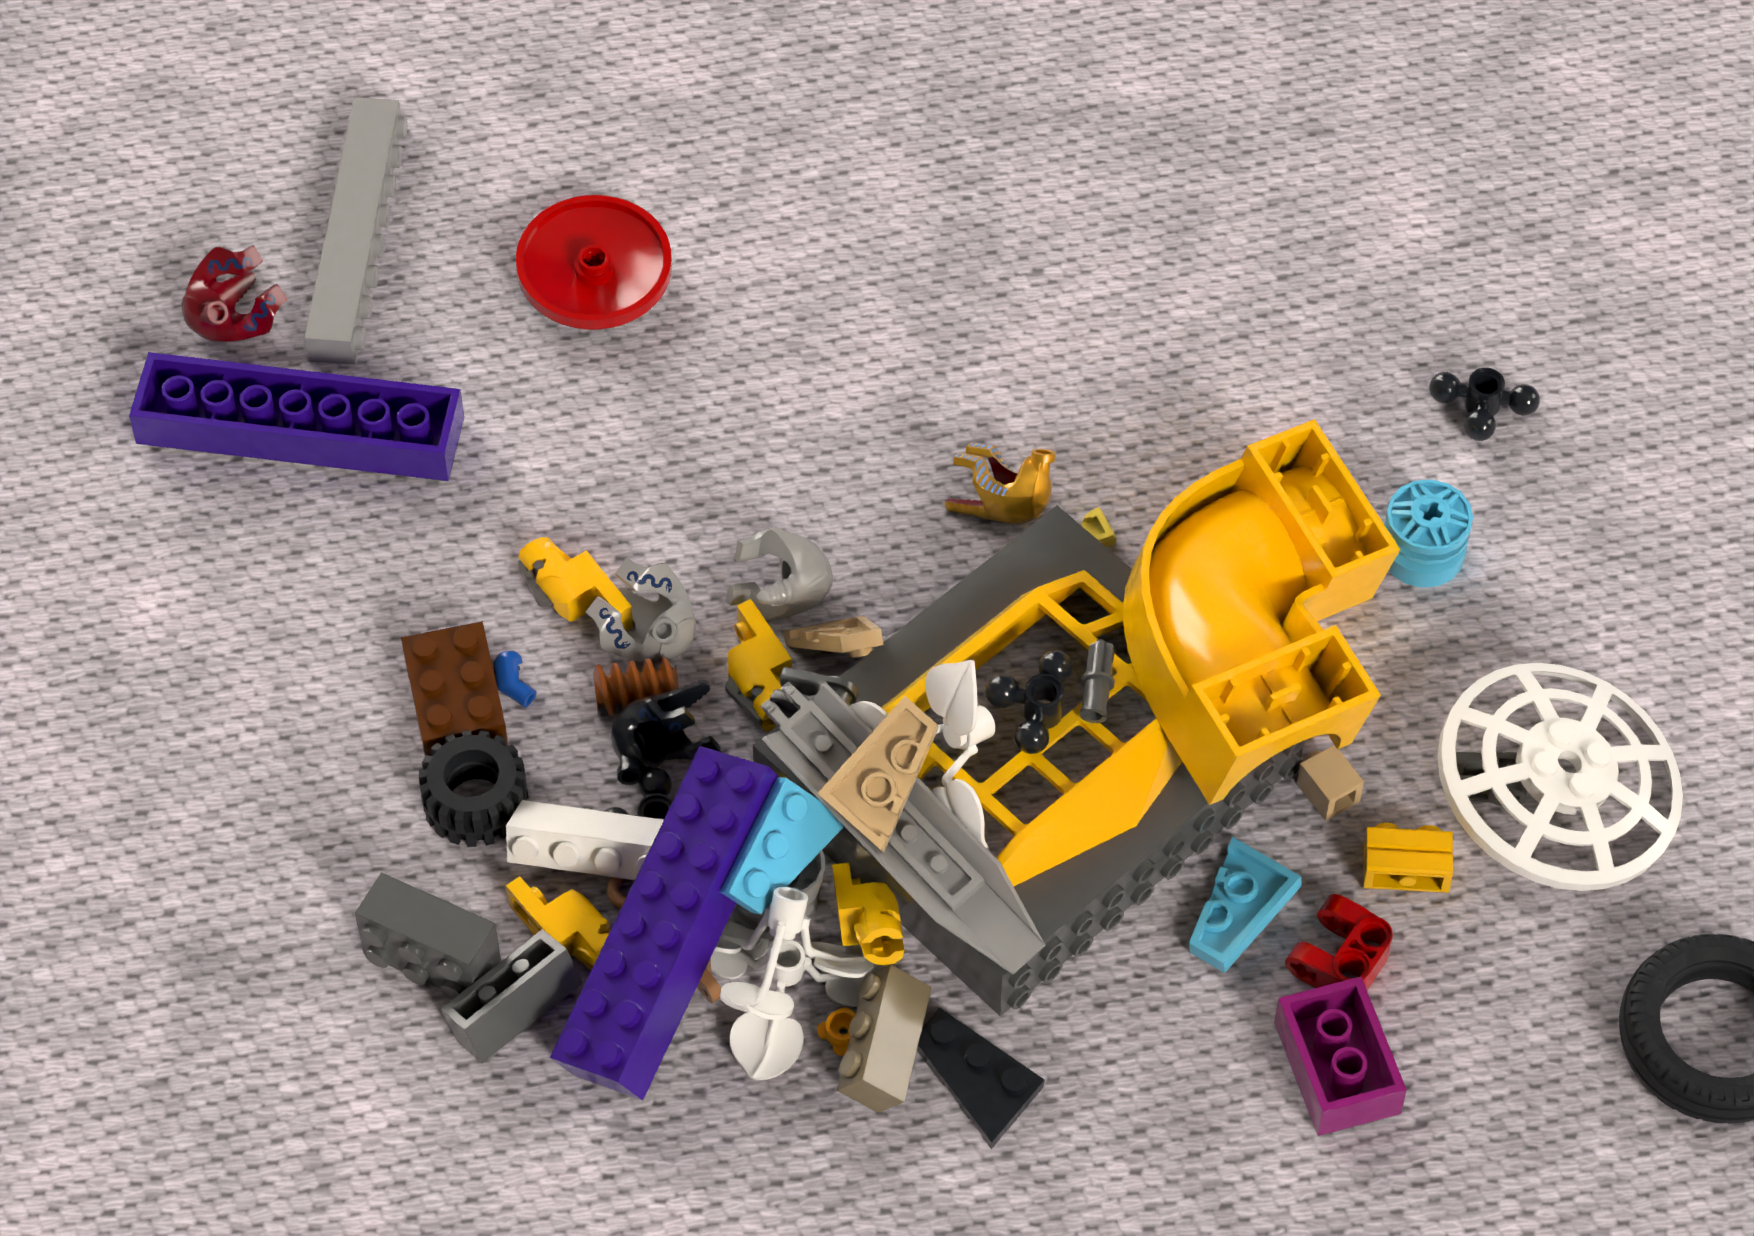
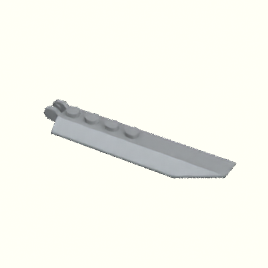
(930, 847)

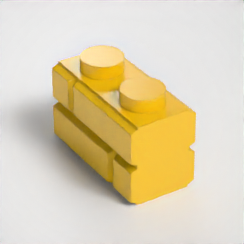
(1408, 858)

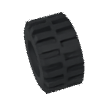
(466, 760)

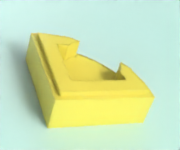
(1099, 527)

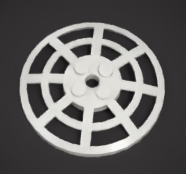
(1551, 785)

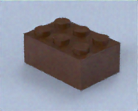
(453, 684)

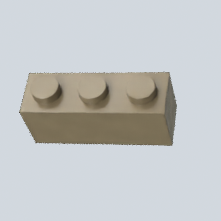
(883, 1038)

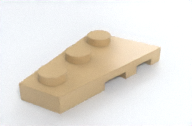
(848, 635)
(882, 772)

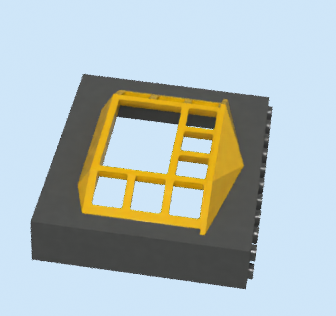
(1105, 834)

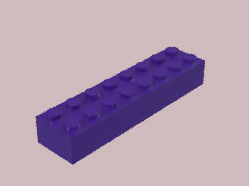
(297, 416)
(664, 928)

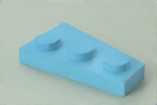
(779, 845)
(1243, 902)

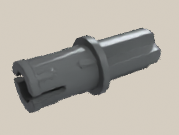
(1097, 682)

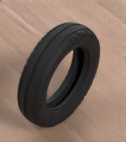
(1642, 1037)

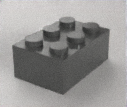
(425, 936)

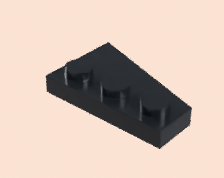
(980, 1076)

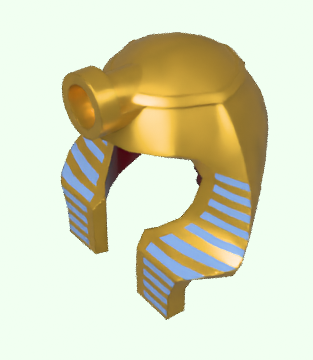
(1009, 495)

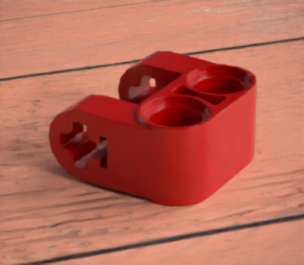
(1355, 926)

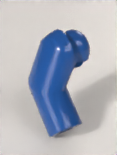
(507, 678)

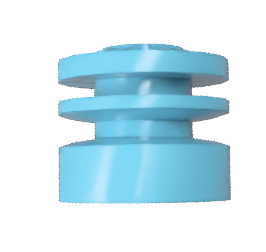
(1431, 529)

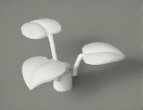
(953, 695)
(785, 920)
(772, 1046)

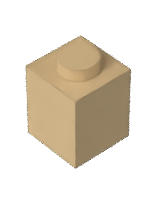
(1329, 782)

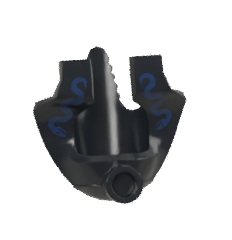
(654, 731)

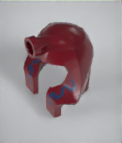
(211, 304)

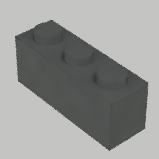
(512, 996)

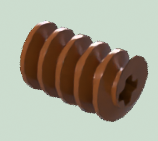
(632, 684)

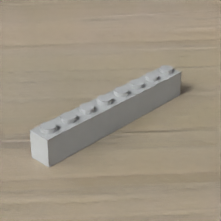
(354, 231)

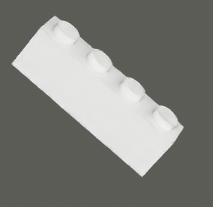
(579, 839)

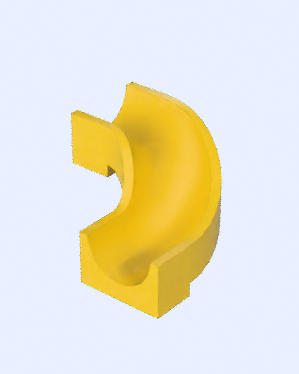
(1233, 602)

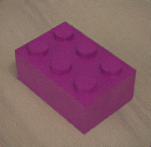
(1339, 1056)

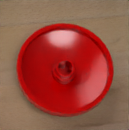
(593, 262)

